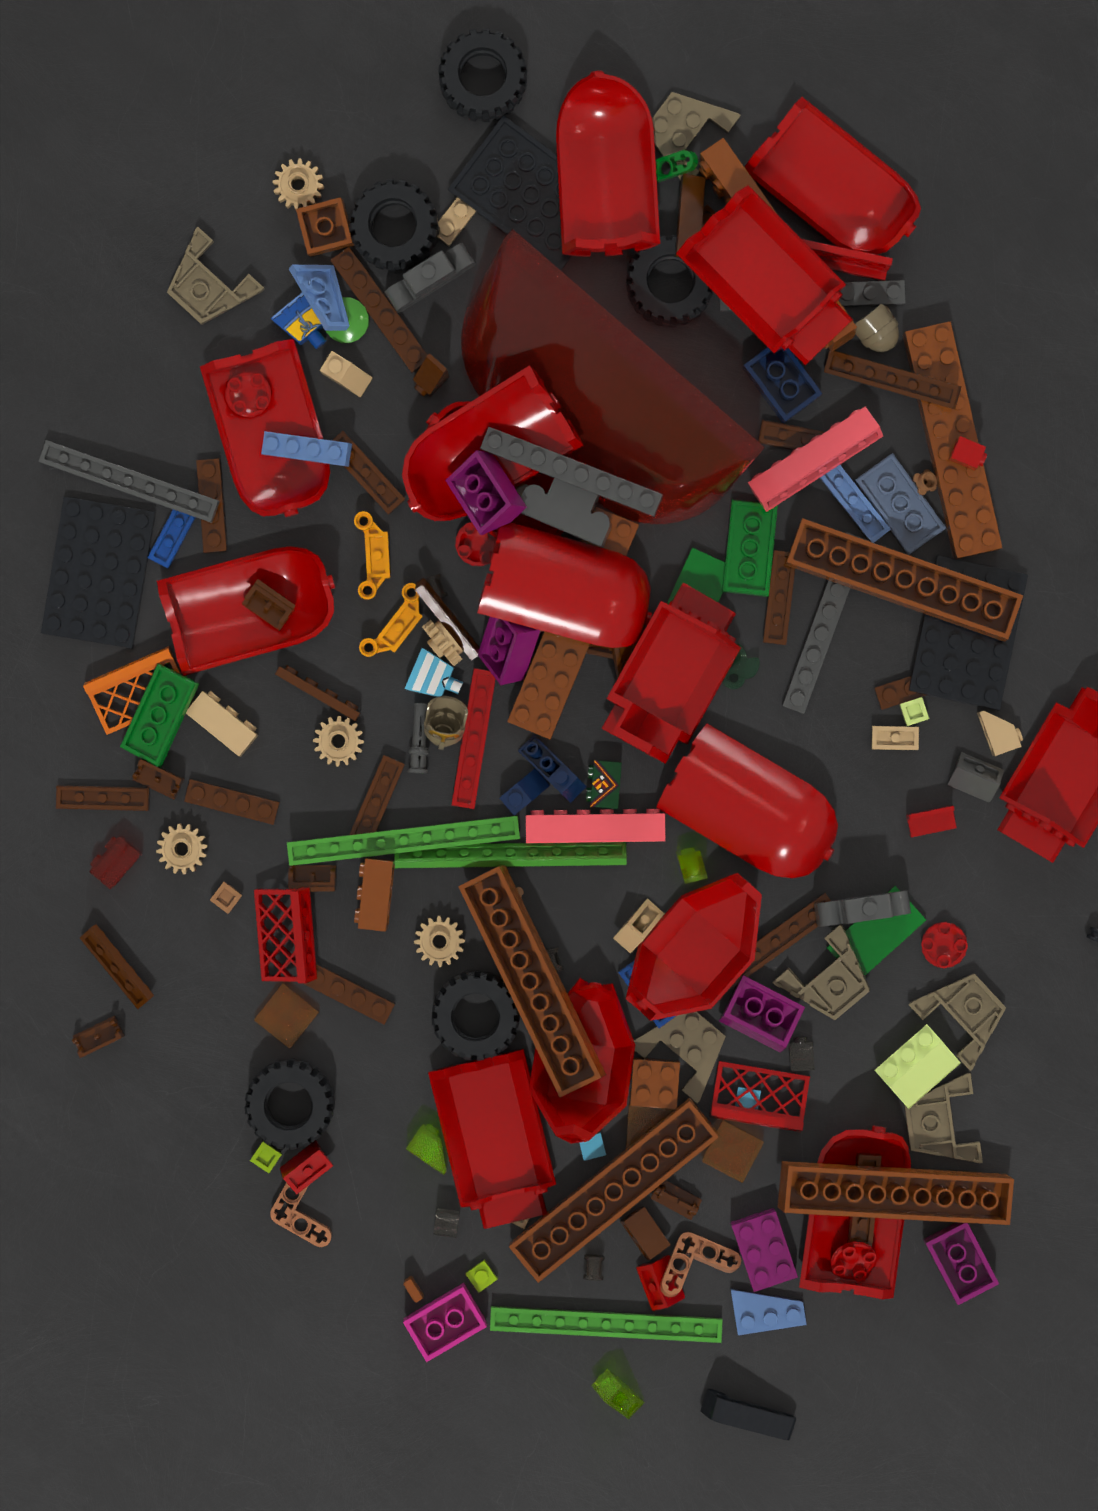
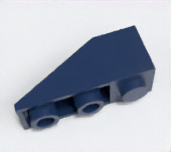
(552, 768)

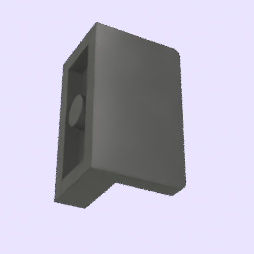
(976, 777)

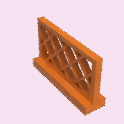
(121, 675)

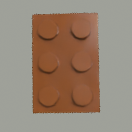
(375, 894)

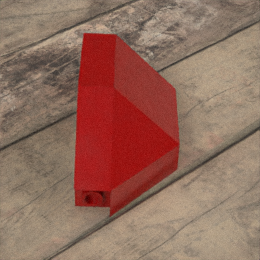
(696, 950)
(590, 1108)

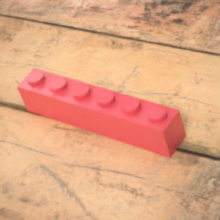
(815, 458)
(595, 827)

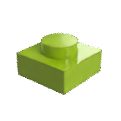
(266, 1157)
(481, 1276)

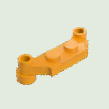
(376, 555)
(398, 627)

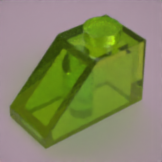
(691, 865)
(429, 1147)
(617, 1394)

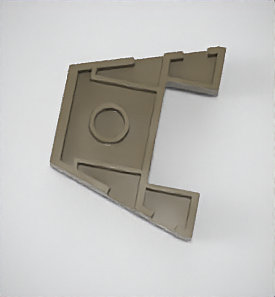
(682, 119)
(201, 290)
(836, 986)
(971, 1006)
(692, 1040)
(931, 1122)

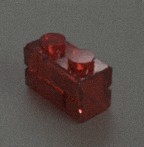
(115, 861)

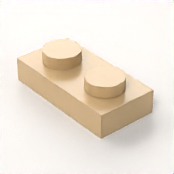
(454, 221)
(895, 738)

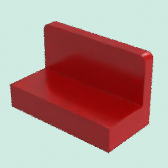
(931, 821)
(305, 1167)
(651, 1277)

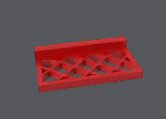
(852, 261)
(302, 938)
(754, 1116)

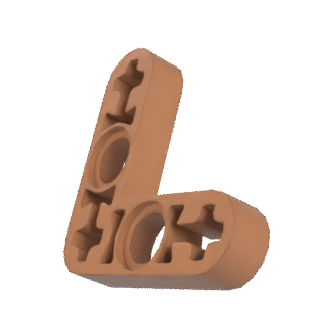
(294, 1214)
(696, 1253)

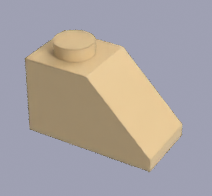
(345, 374)
(999, 733)
(638, 926)

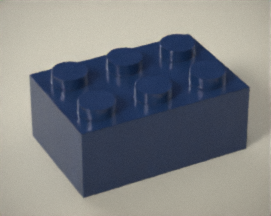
(782, 382)

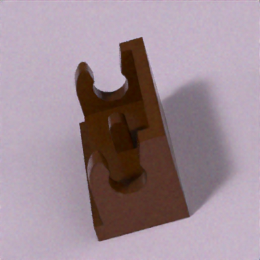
(268, 605)
(158, 779)
(317, 877)
(97, 1036)
(645, 1233)

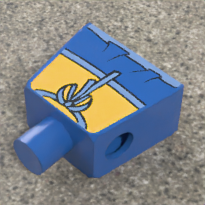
(300, 322)

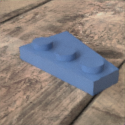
(323, 294)
(765, 1313)

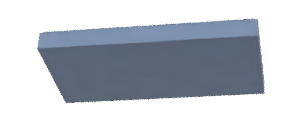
(900, 504)

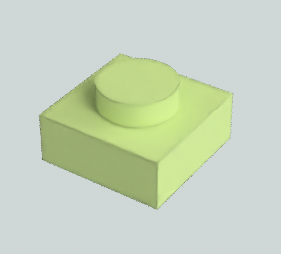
(914, 711)

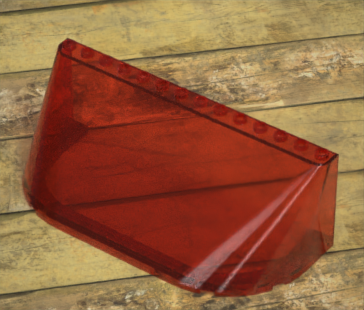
(618, 393)

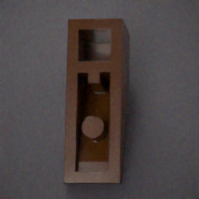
(430, 376)

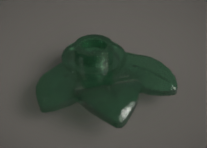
(743, 667)

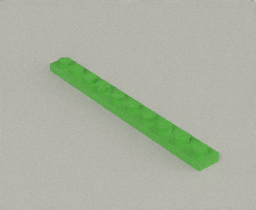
(403, 840)
(516, 855)
(606, 1324)

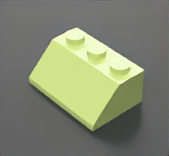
(917, 1066)

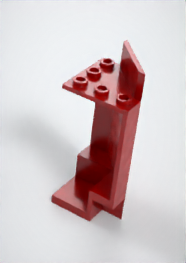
(672, 674)
(1056, 783)

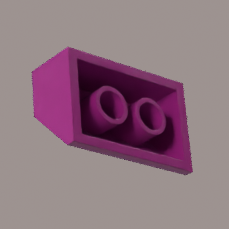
(485, 492)
(507, 649)
(762, 1014)

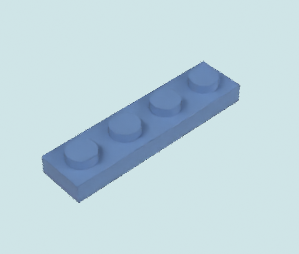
(306, 448)
(855, 504)

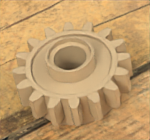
(298, 172)
(442, 642)
(326, 741)
(170, 853)
(439, 928)

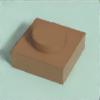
(226, 897)

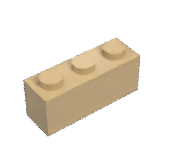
(222, 722)

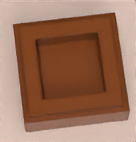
(413, 1289)

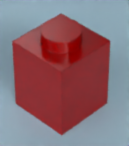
(968, 453)

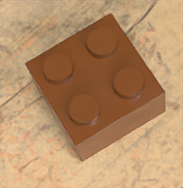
(325, 227)
(654, 1083)

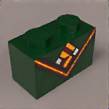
(605, 784)

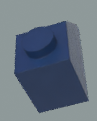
(524, 791)

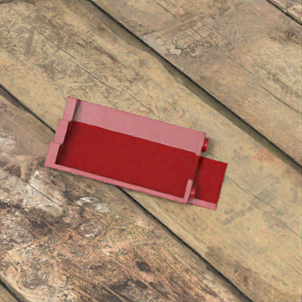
(768, 276)
(494, 1137)

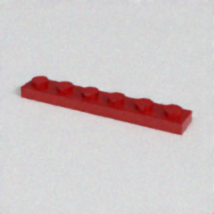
(474, 739)

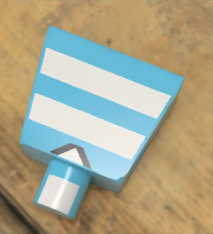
(432, 676)

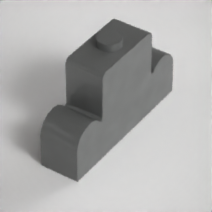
(429, 277)
(568, 510)
(862, 908)

